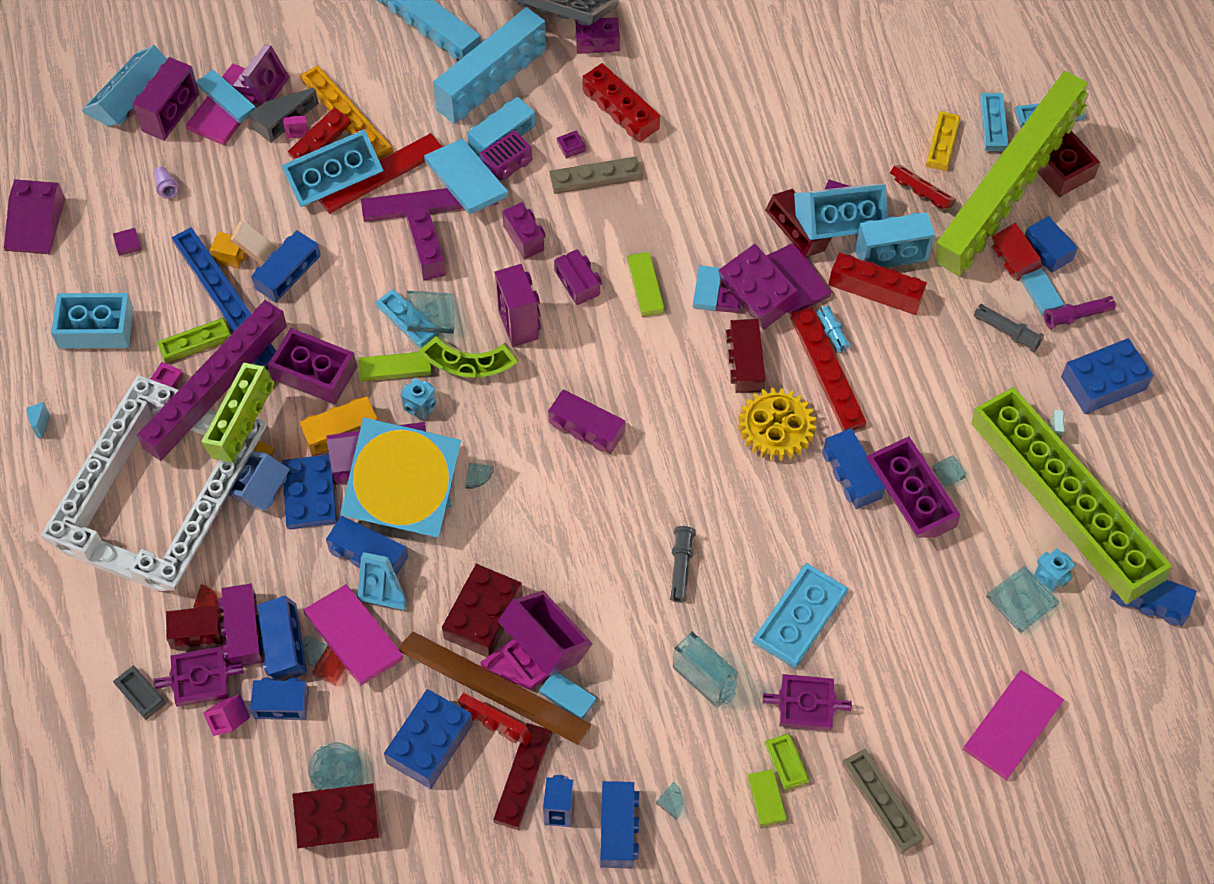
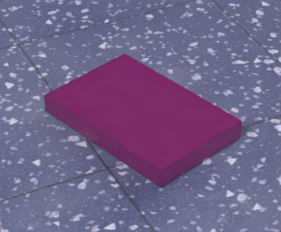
(801, 275)

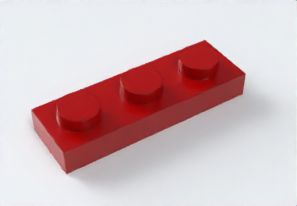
(321, 134)
(922, 187)
(495, 720)

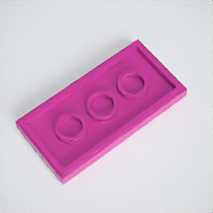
(211, 119)
(353, 634)
(1013, 724)

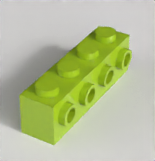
(238, 412)

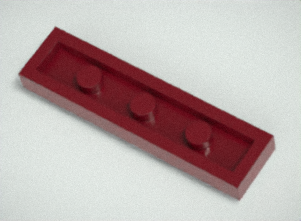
(522, 778)

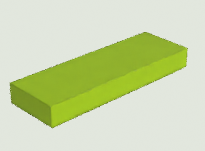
(645, 284)
(194, 340)
(393, 366)

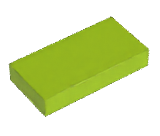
(786, 762)
(766, 798)

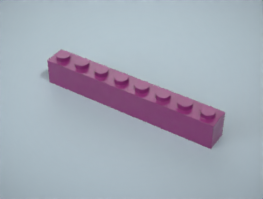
(211, 380)

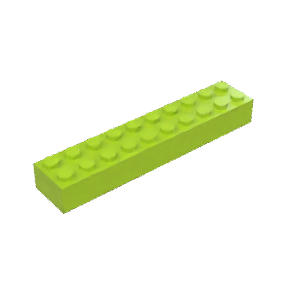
(1012, 174)
(1071, 495)

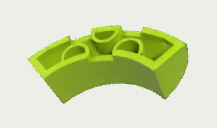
(465, 363)

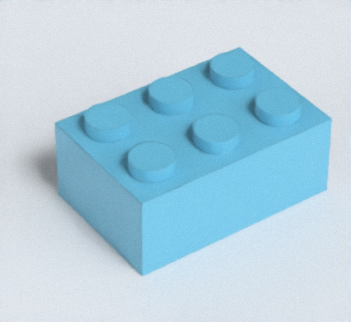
(895, 240)
(92, 320)

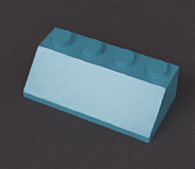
(119, 93)
(332, 168)
(840, 210)

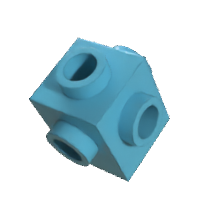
(418, 398)
(1054, 569)

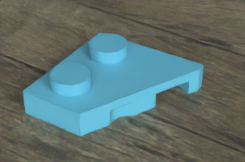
(379, 582)

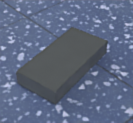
(139, 692)

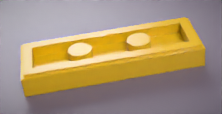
(943, 141)

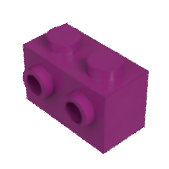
(598, 37)
(523, 230)

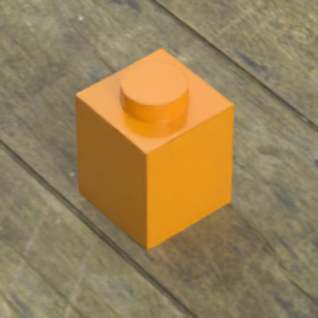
(226, 252)

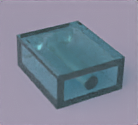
(705, 670)

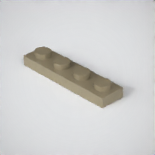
(595, 174)
(882, 801)

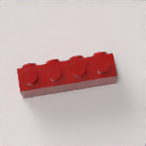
(620, 102)
(877, 283)

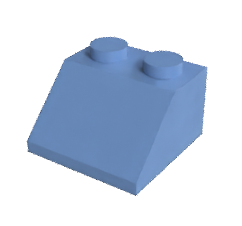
(259, 481)

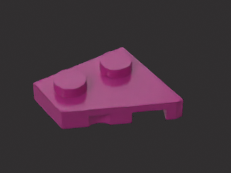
(514, 665)

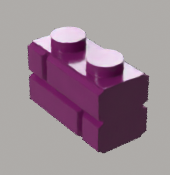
(577, 276)

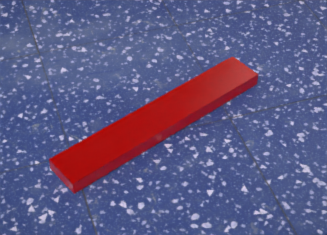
(393, 167)

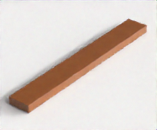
(495, 688)

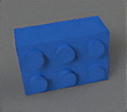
(1106, 376)
(428, 738)

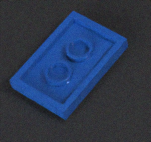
(309, 492)

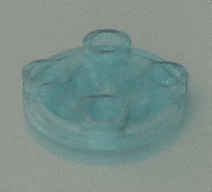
(334, 766)

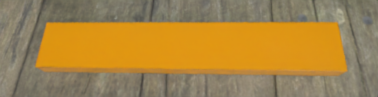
(332, 97)

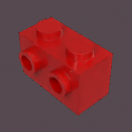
(1016, 251)

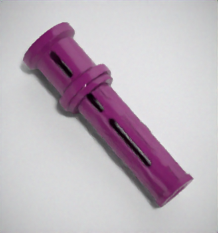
(1069, 313)

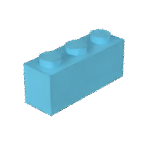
(512, 116)

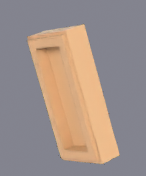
(252, 242)

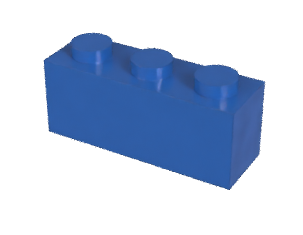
(285, 266)
(852, 469)
(352, 540)
(1165, 601)
(281, 639)
(619, 825)

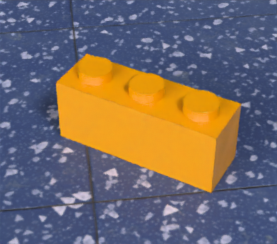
(335, 421)

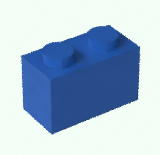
(1051, 244)
(279, 699)
(558, 801)

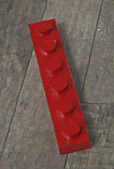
(828, 369)

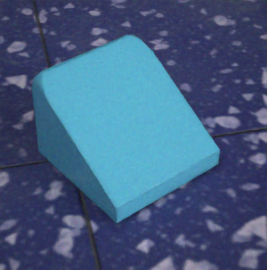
(38, 418)

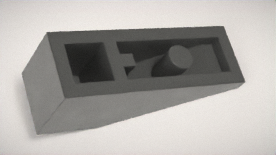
(268, 118)

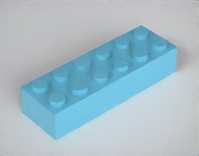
(490, 65)

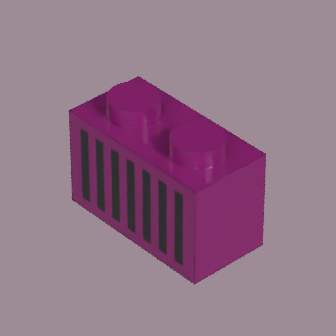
(507, 155)

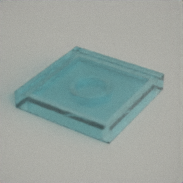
(430, 312)
(1022, 599)

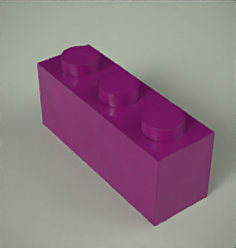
(425, 242)
(586, 421)
(240, 625)

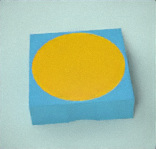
(400, 477)

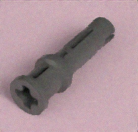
(1018, 332)
(683, 553)

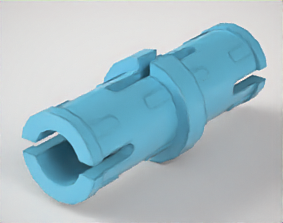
(833, 329)

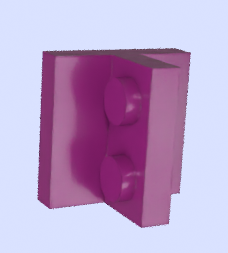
(263, 76)

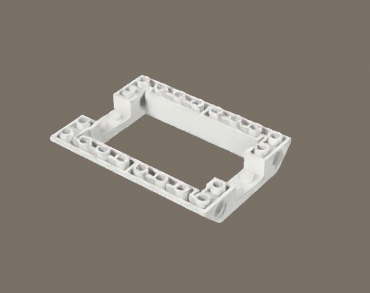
(69, 522)

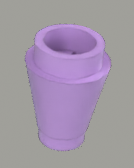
(165, 184)

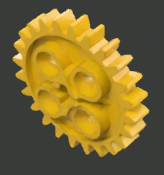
(776, 424)

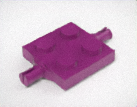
(199, 676)
(807, 702)

